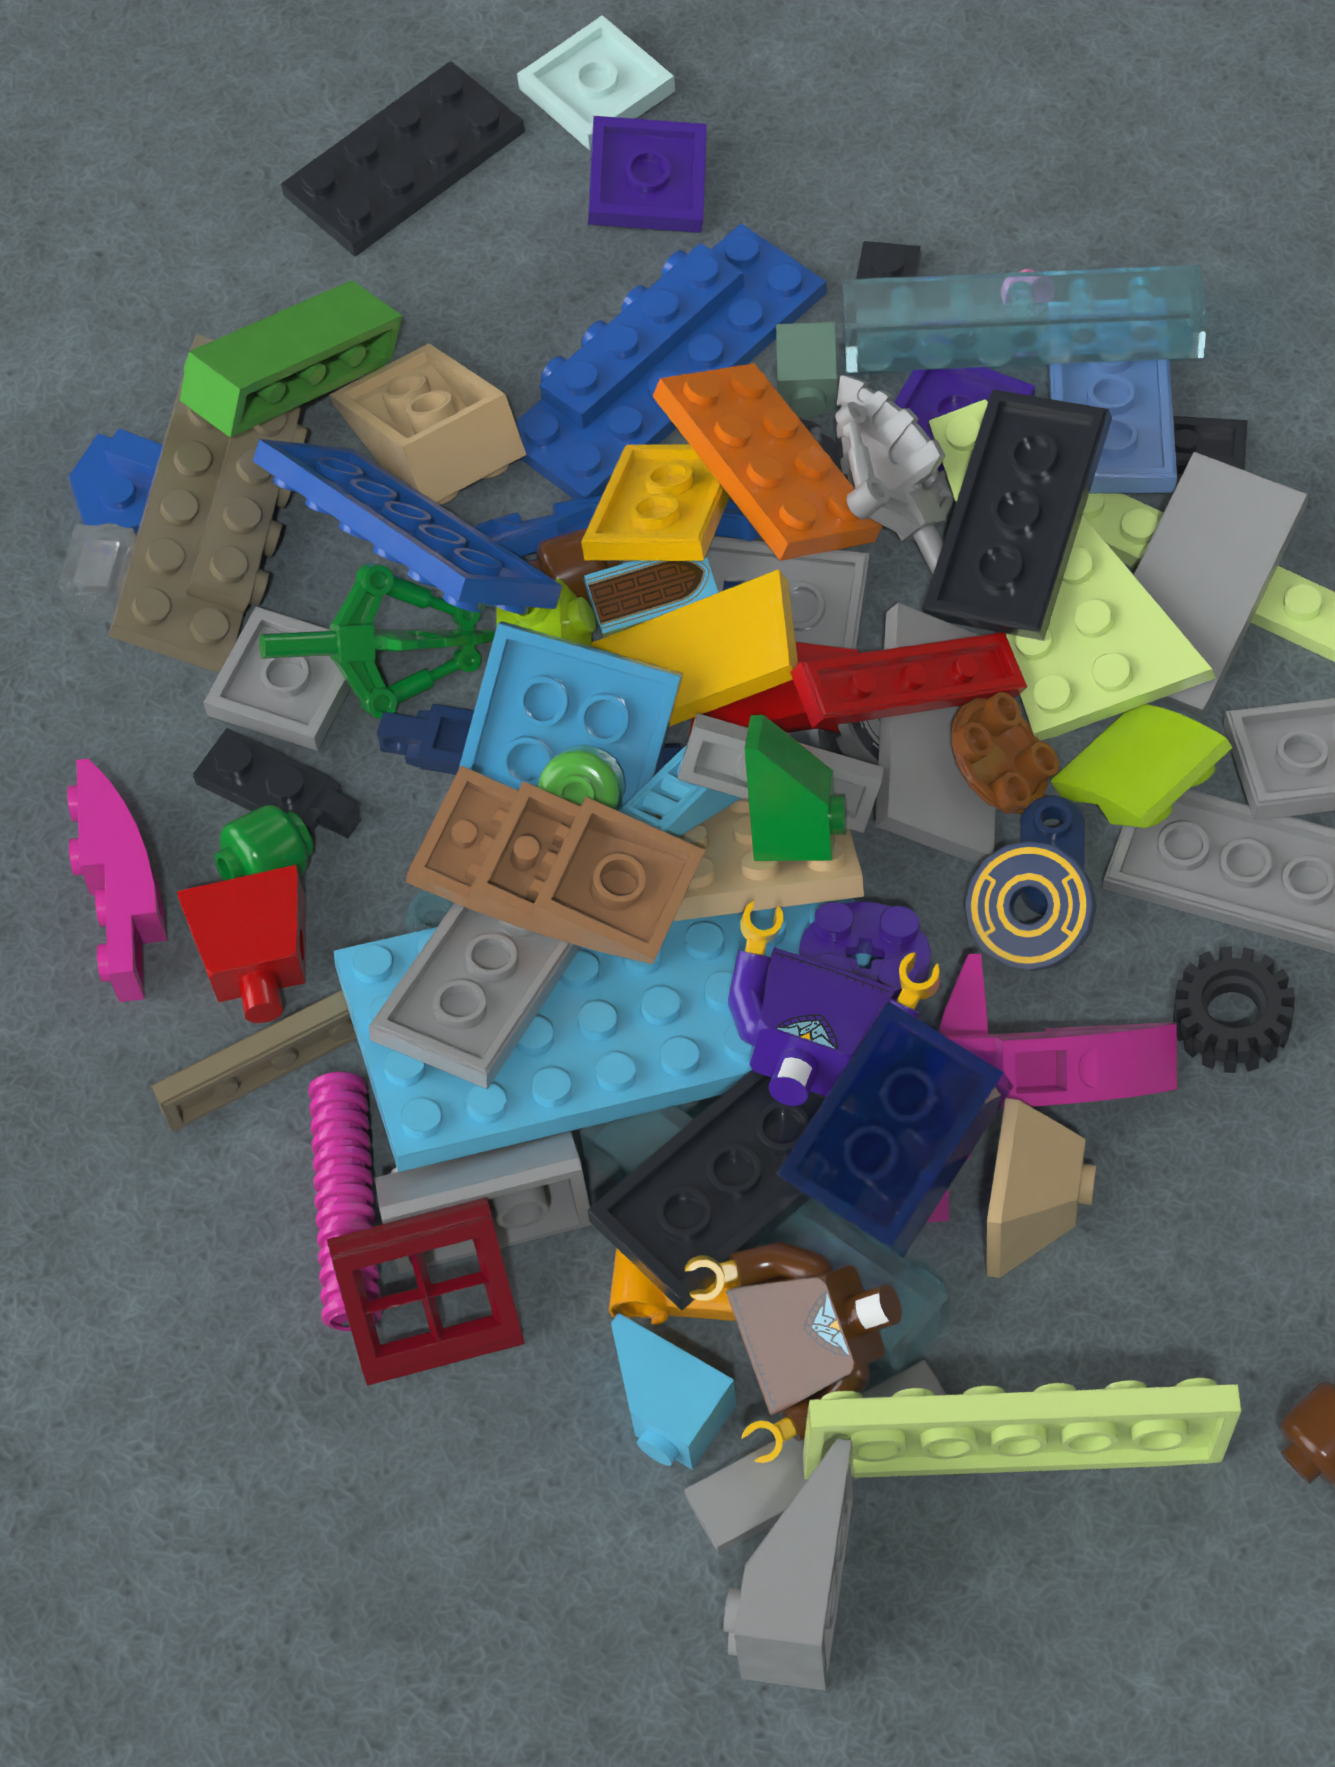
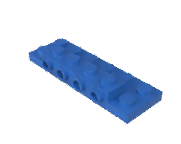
(700, 316)
(408, 527)

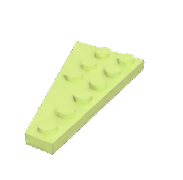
(1106, 636)

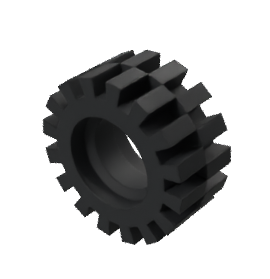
(1241, 976)

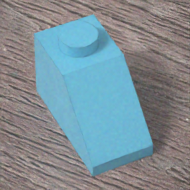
(670, 1395)

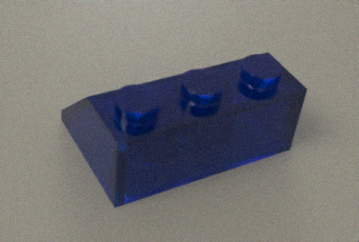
(896, 1129)

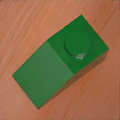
(790, 797)

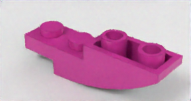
(120, 877)
(1082, 1061)

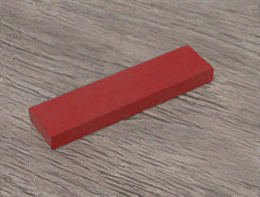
(906, 679)

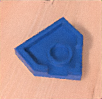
(115, 479)

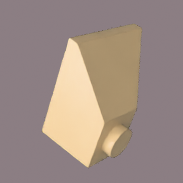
(1034, 1186)

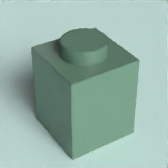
(807, 367)

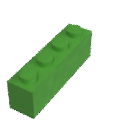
(289, 358)

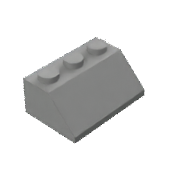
(529, 1188)

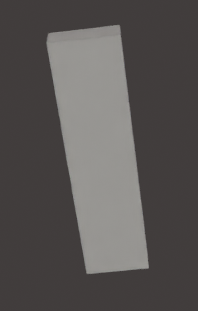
(754, 1494)

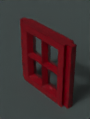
(412, 1238)

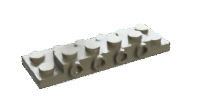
(202, 538)

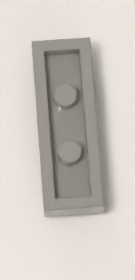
(717, 761)

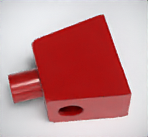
(250, 937)

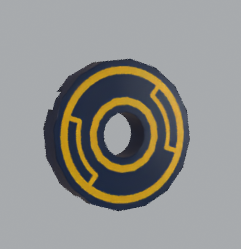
(993, 899)

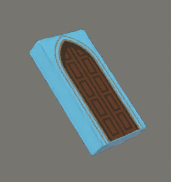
(645, 590)

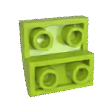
(1142, 765)

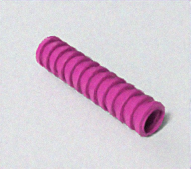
(341, 1180)

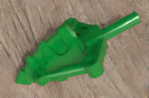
(354, 640)

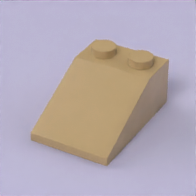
(432, 422)

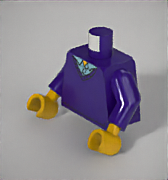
(805, 1013)

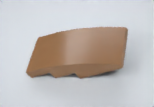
(555, 866)

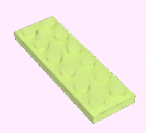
(1025, 1430)

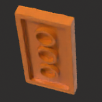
(765, 460)

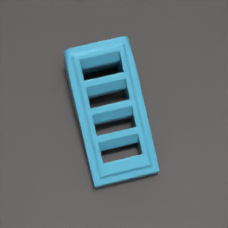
(677, 801)

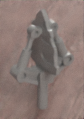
(887, 465)

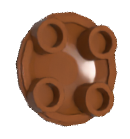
(1001, 753)

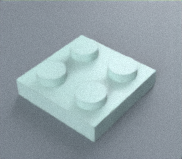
(593, 76)

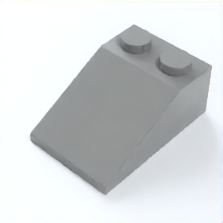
(792, 1583)

